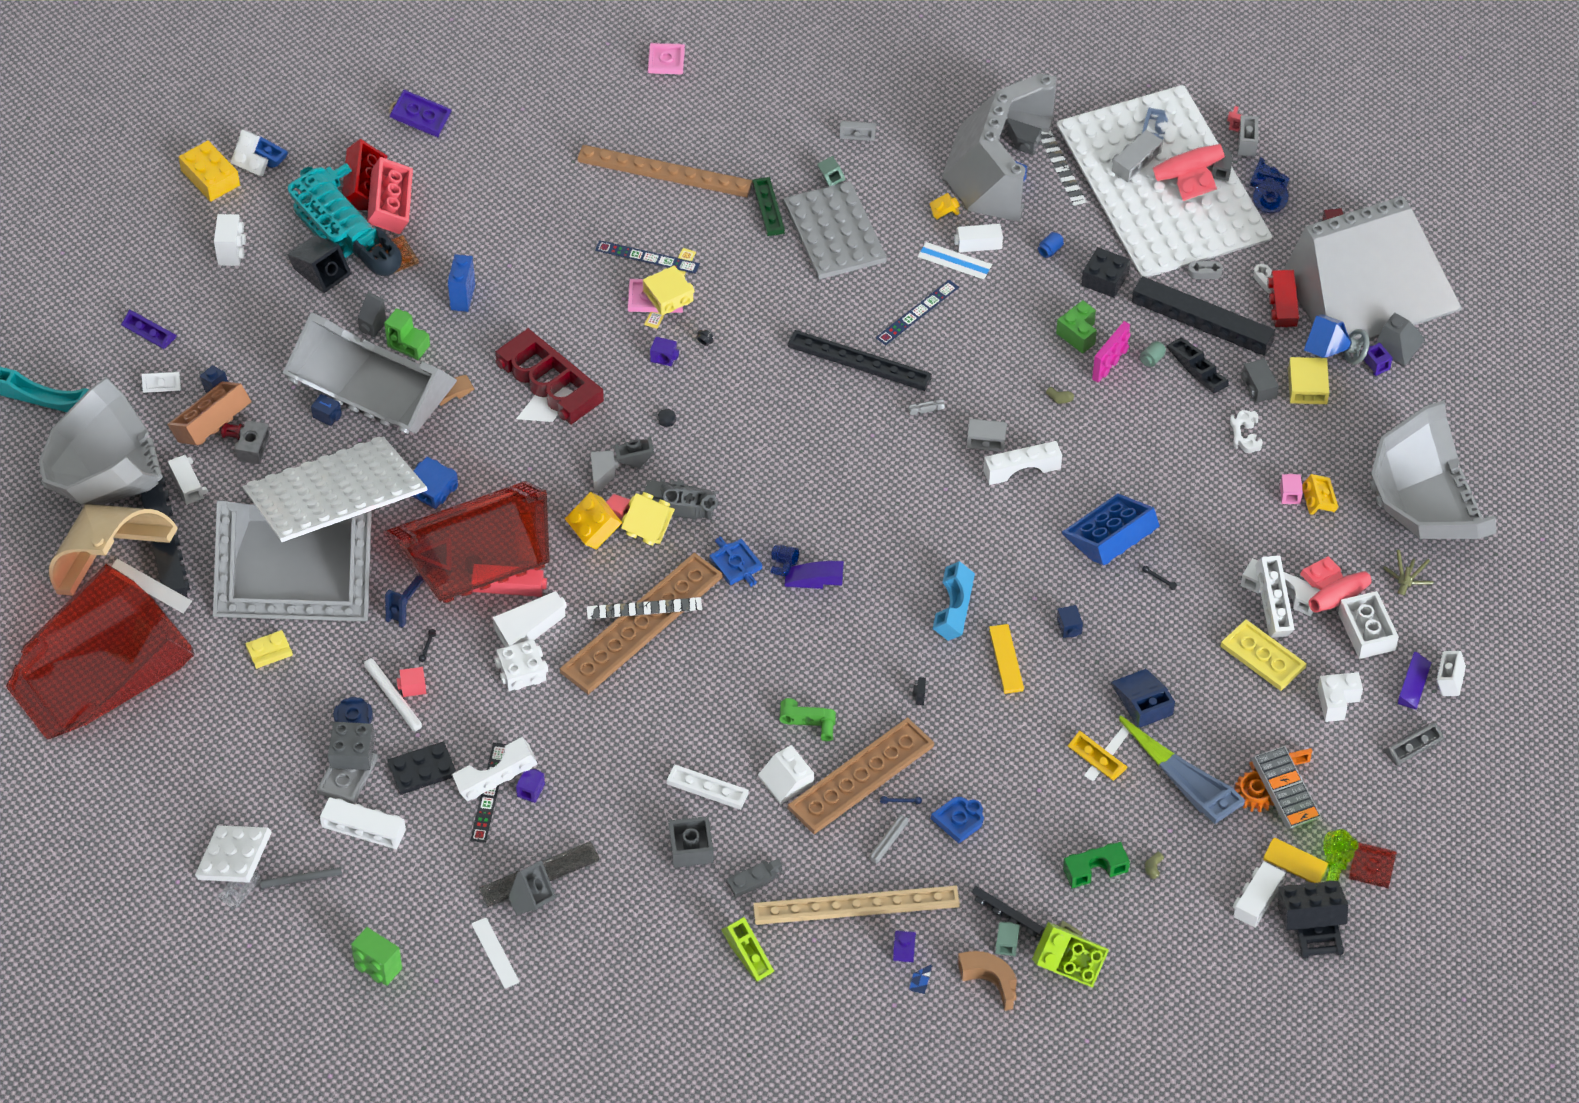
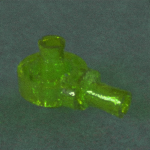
(1333, 845)

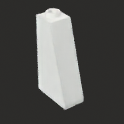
(530, 619)

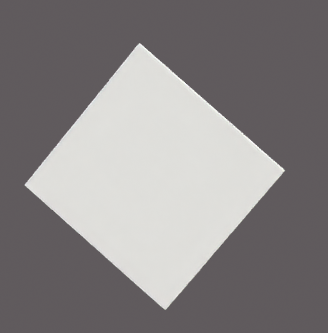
(333, 488)

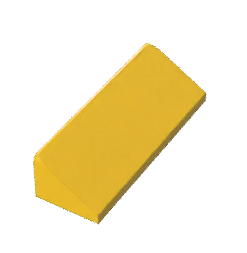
(1097, 756)
(1295, 861)

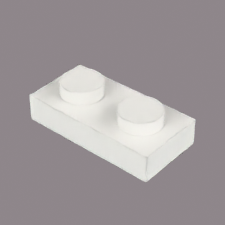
(161, 382)

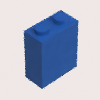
(461, 283)

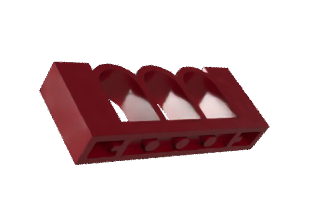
(570, 407)

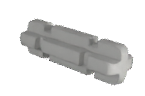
(925, 407)

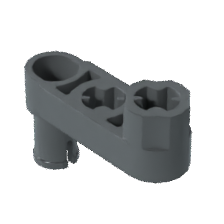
(676, 494)

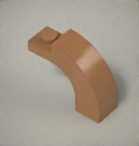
(991, 968)

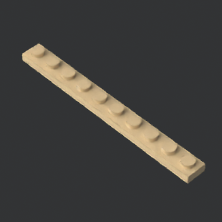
(856, 905)

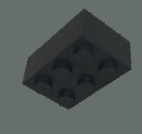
(1312, 905)

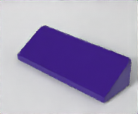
(148, 329)
(1414, 681)

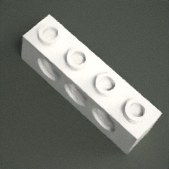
(1274, 596)

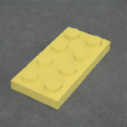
(1263, 655)

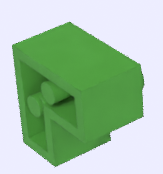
(1077, 327)
(404, 337)

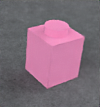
(1291, 489)

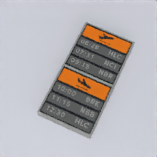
(1286, 787)

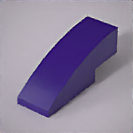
(815, 574)

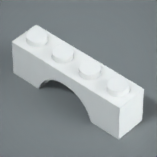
(1002, 465)
(1298, 589)
(516, 759)

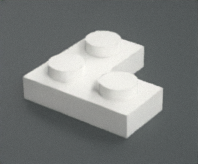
(245, 156)

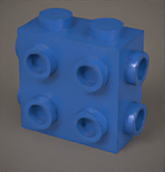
(438, 480)

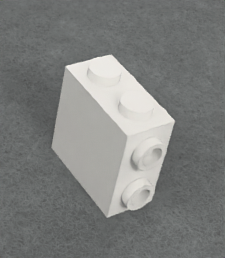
(521, 665)

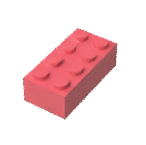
(390, 195)

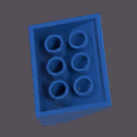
(1112, 528)

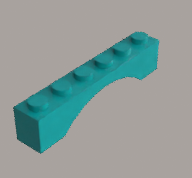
(21, 388)

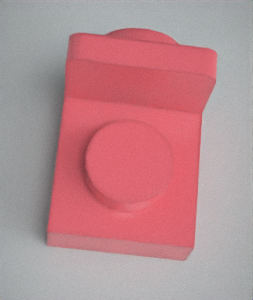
(1234, 119)

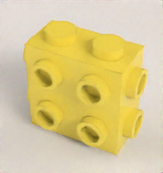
(668, 290)
(647, 518)

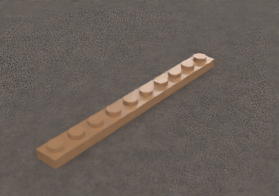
(665, 171)

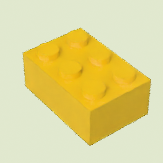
(209, 170)

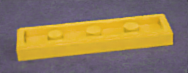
(1006, 659)

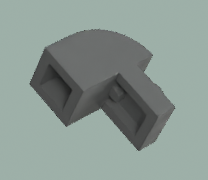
(1222, 168)

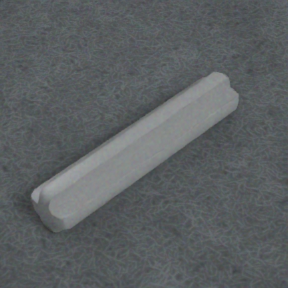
(888, 839)

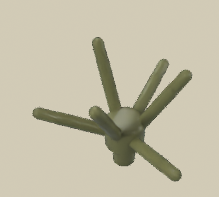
(1406, 580)

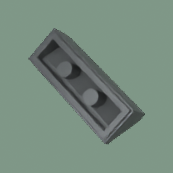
(1414, 743)

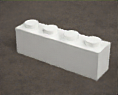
(363, 823)

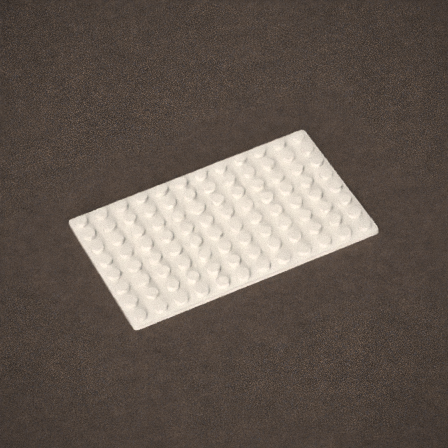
(1150, 214)

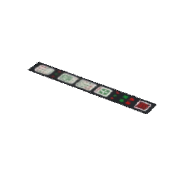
(487, 799)

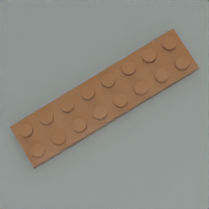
(860, 775)

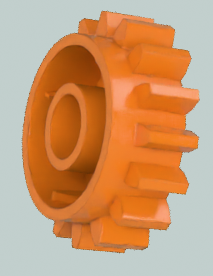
(1253, 791)

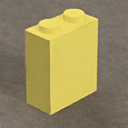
(1308, 380)

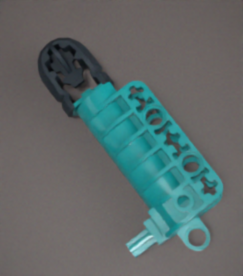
(341, 220)

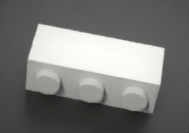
(1258, 894)

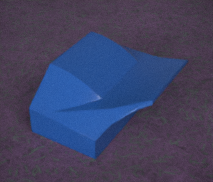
(270, 151)

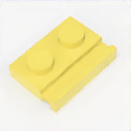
(269, 649)

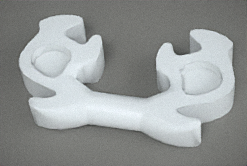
(1247, 419)

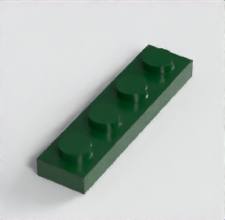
(768, 206)

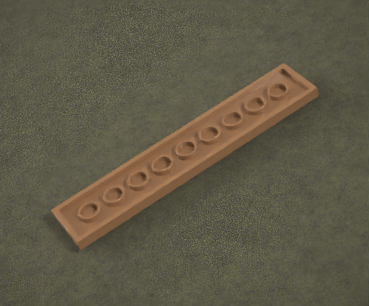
(631, 633)

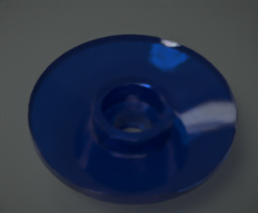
(1274, 190)

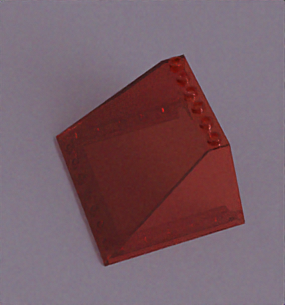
(477, 541)

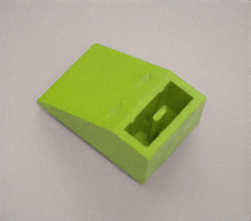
(1069, 954)

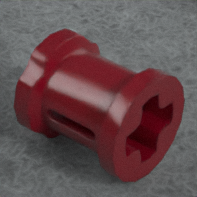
(226, 427)

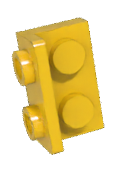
(1319, 494)

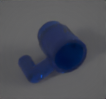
(786, 555)

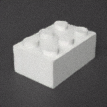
(1368, 625)

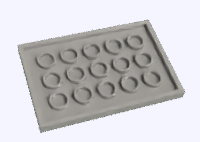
(835, 230)

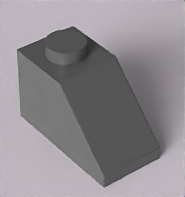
(1024, 136)
(372, 315)

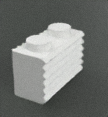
(1451, 673)

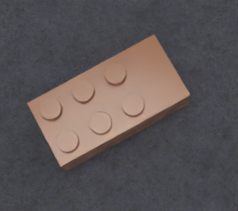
(209, 413)

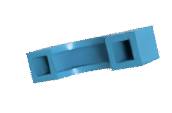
(958, 582)

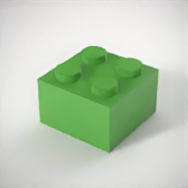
(376, 956)

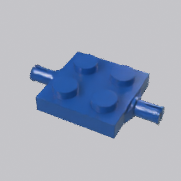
(735, 561)

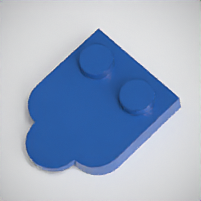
(959, 818)

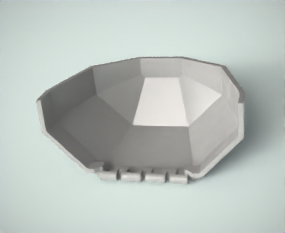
(100, 450)
(1421, 480)

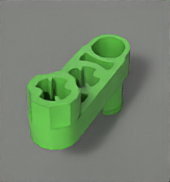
(795, 715)

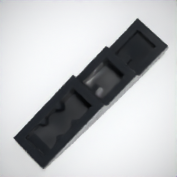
(1195, 363)

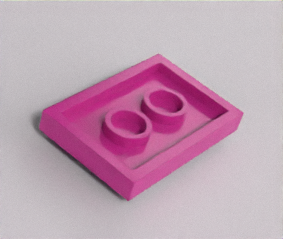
(1111, 352)

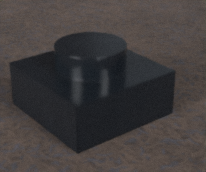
(919, 691)

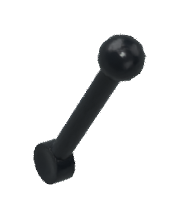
(1172, 585)
(432, 633)

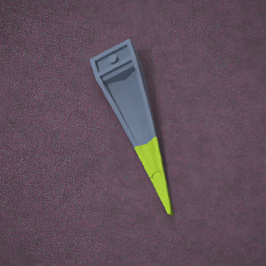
(1201, 789)

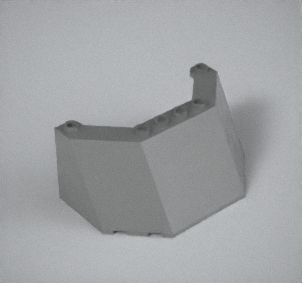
(978, 163)
(366, 376)

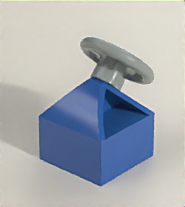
(1331, 337)

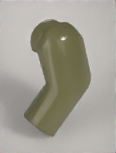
(1060, 397)
(1151, 865)

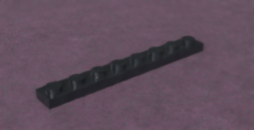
(859, 360)

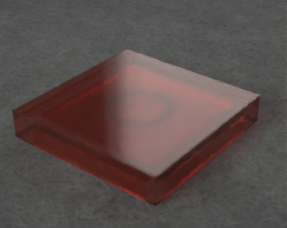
(1372, 865)

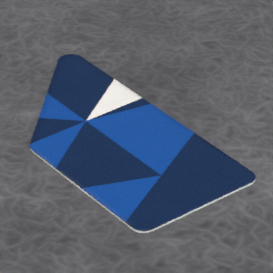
(920, 980)

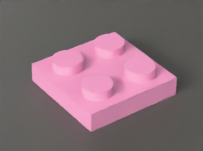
(666, 58)

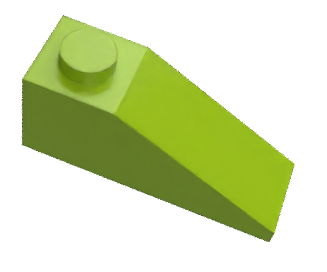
(747, 948)

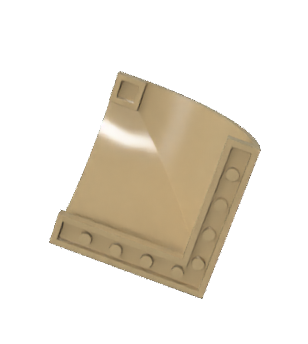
(94, 534)

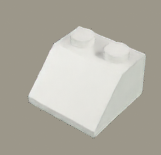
(787, 775)

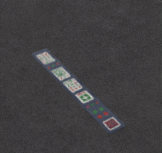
(646, 256)
(917, 312)

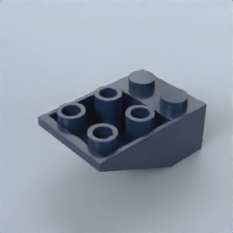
(1144, 697)

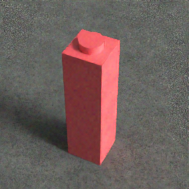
(526, 585)

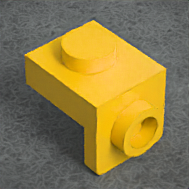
(944, 205)

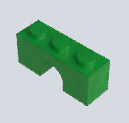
(1110, 857)

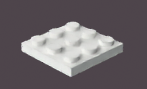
(233, 853)

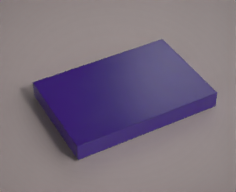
(420, 113)

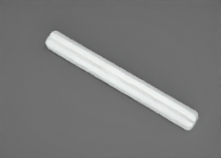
(392, 694)

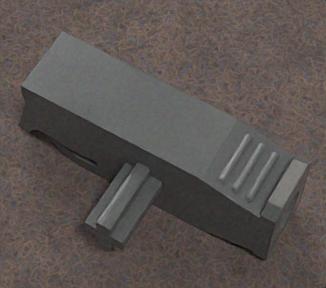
(653, 488)

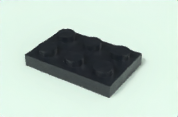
(421, 767)

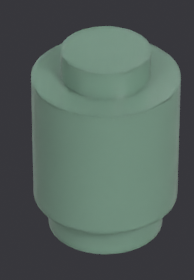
(1153, 354)

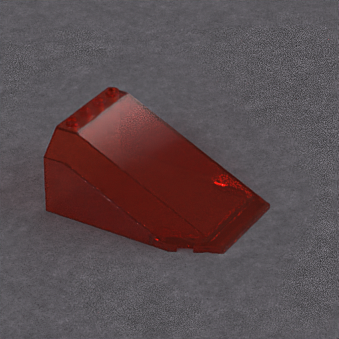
(96, 654)

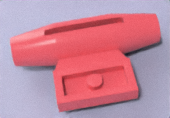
(1191, 170)
(1333, 586)

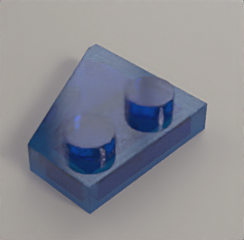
(1264, 172)

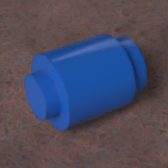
(1050, 245)

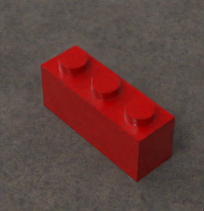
(1283, 298)

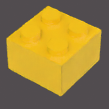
(593, 520)

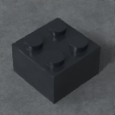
(1105, 272)

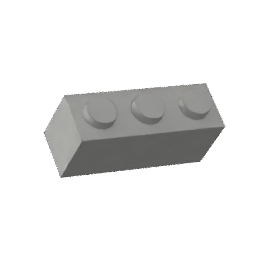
(1136, 155)

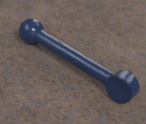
(884, 800)

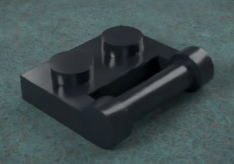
(1320, 935)

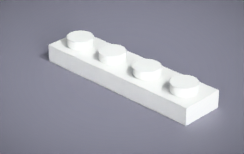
(707, 787)

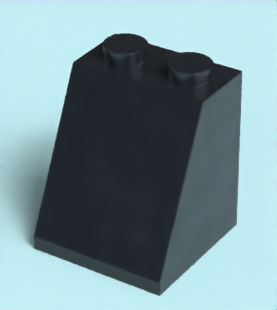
(320, 263)

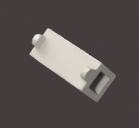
(979, 237)
(186, 480)

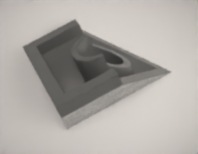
(635, 452)

